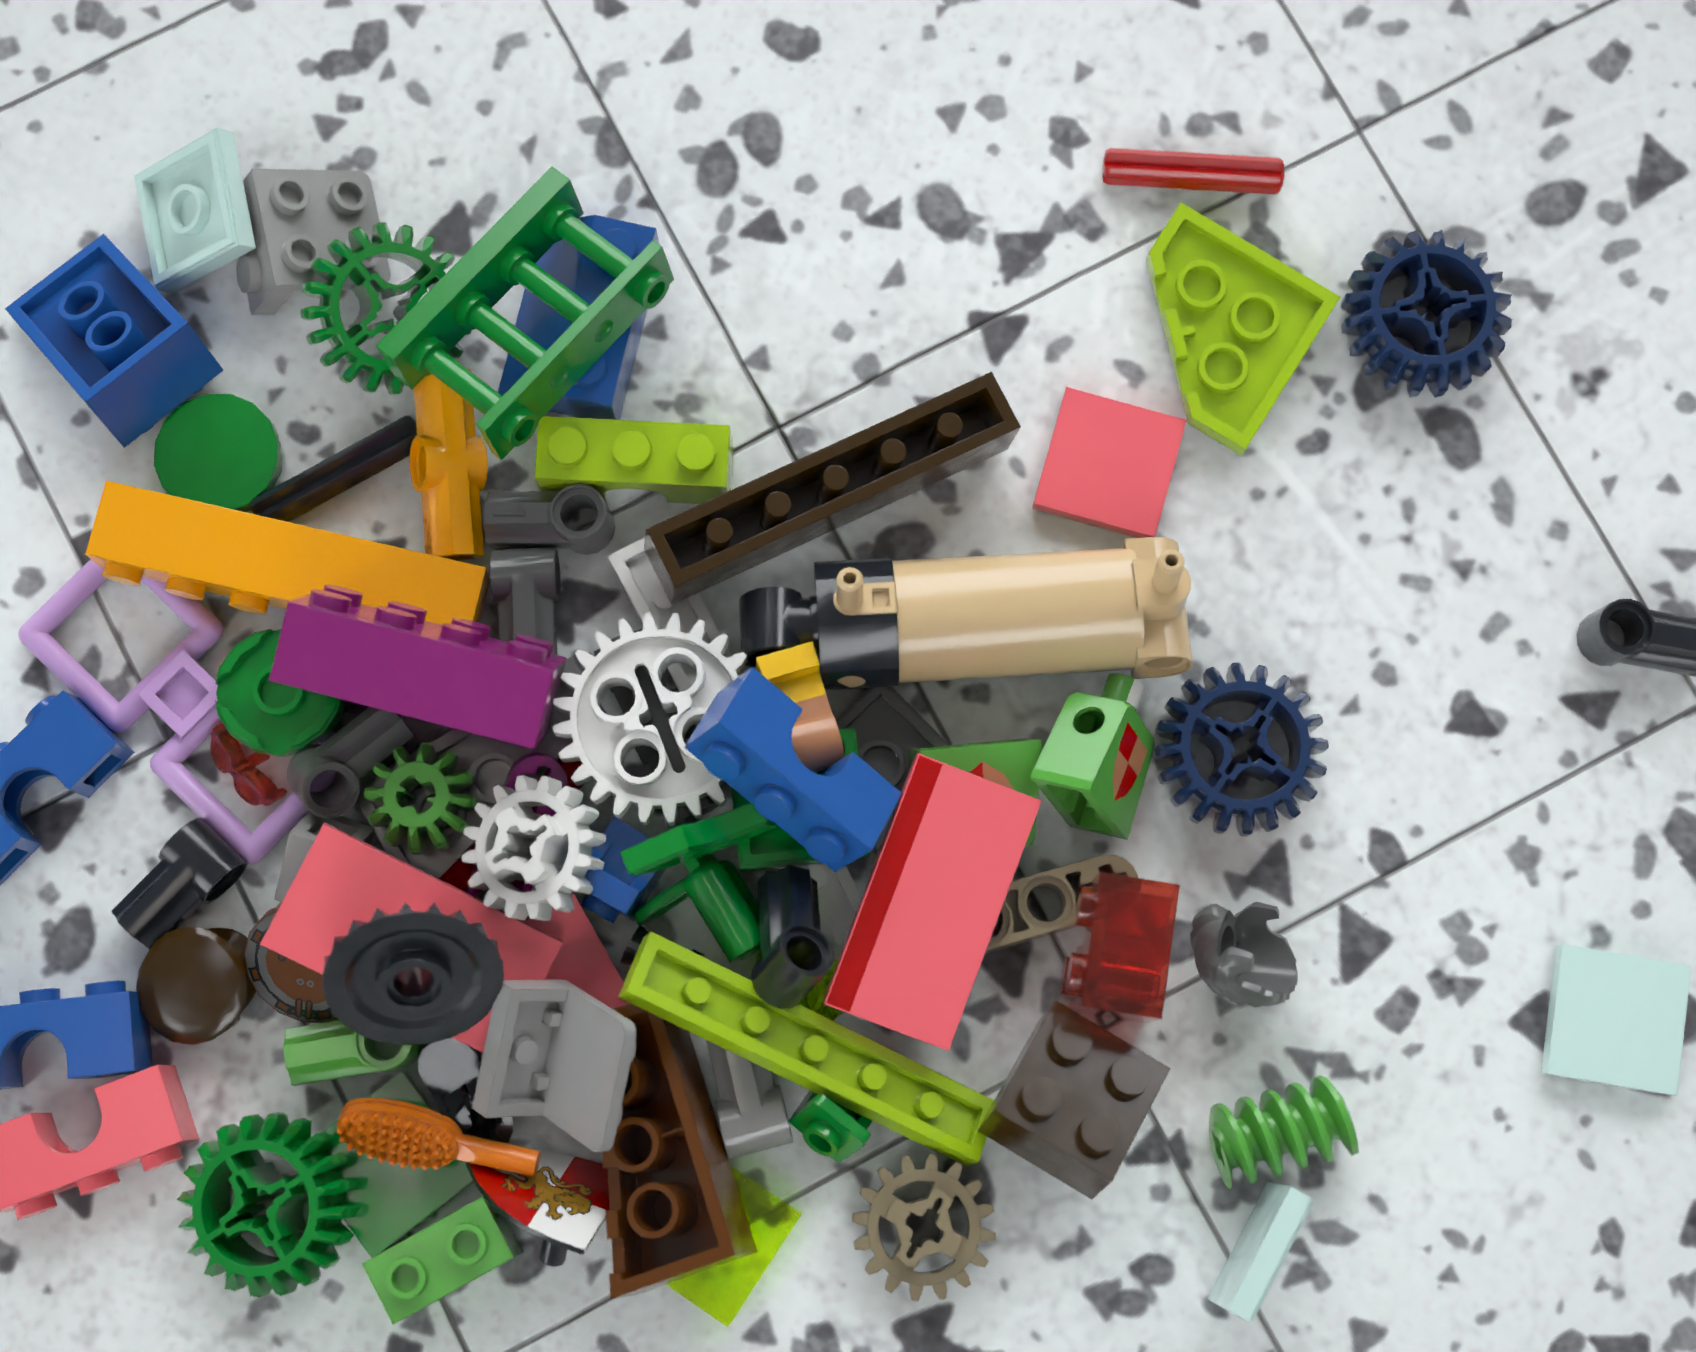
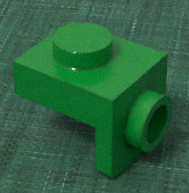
(830, 1127)

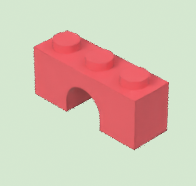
(141, 1122)

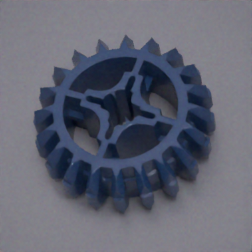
(1423, 267)
(1267, 764)

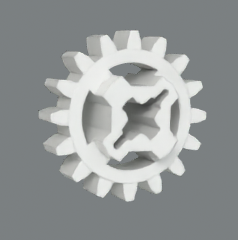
(558, 855)

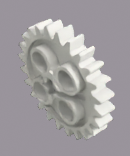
(605, 739)

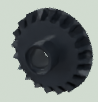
(412, 976)

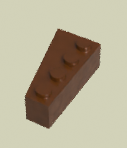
(669, 1169)

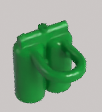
(721, 901)

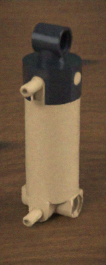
(983, 616)

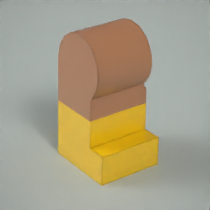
(815, 732)

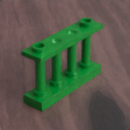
(486, 273)

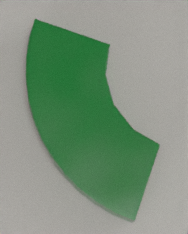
(695, 840)

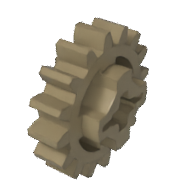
(948, 1242)

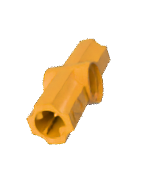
(448, 470)

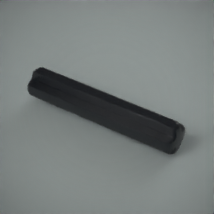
(338, 472)

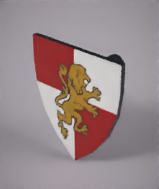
(559, 1204)

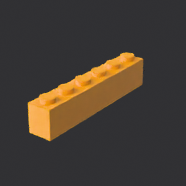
(267, 559)

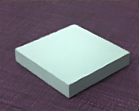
(194, 211)
(1616, 1019)
(1260, 1250)

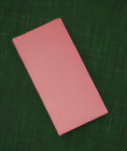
(351, 879)

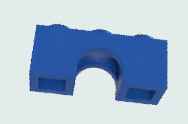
(59, 742)
(750, 747)
(99, 1031)

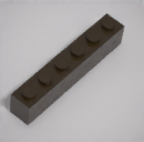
(830, 488)

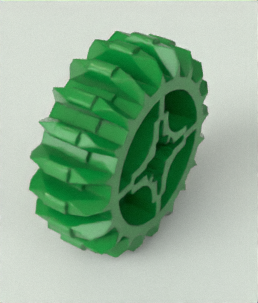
(366, 287)
(239, 1165)

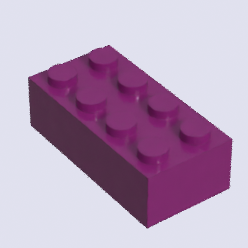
(418, 666)

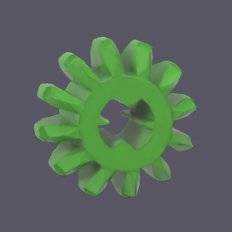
(407, 820)

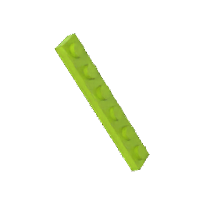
(807, 1049)

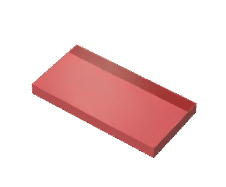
(931, 901)

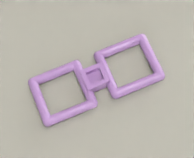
(178, 693)

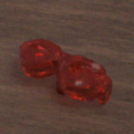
(248, 780)

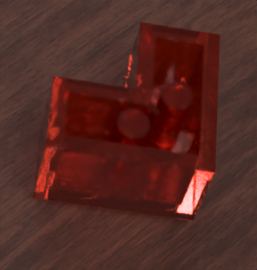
(1124, 950)

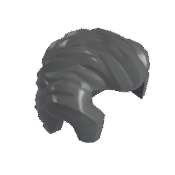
(1243, 956)

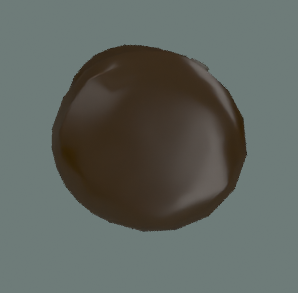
(194, 984)

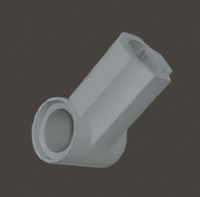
(749, 1105)

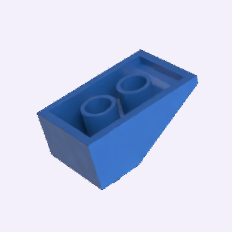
(115, 339)

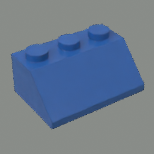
(605, 385)

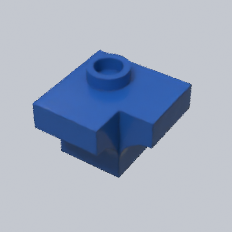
(613, 888)

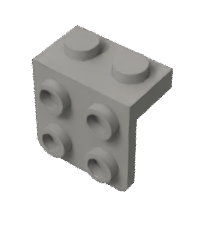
(293, 222)
(558, 1058)

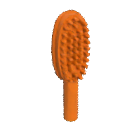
(423, 1138)

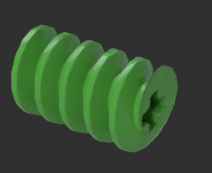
(1280, 1129)

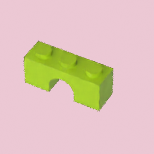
(674, 459)

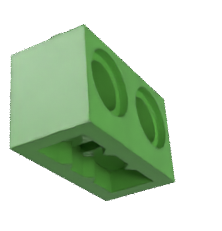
(441, 1259)

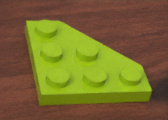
(1231, 323)

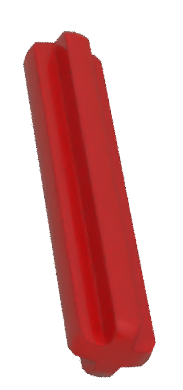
(1193, 171)

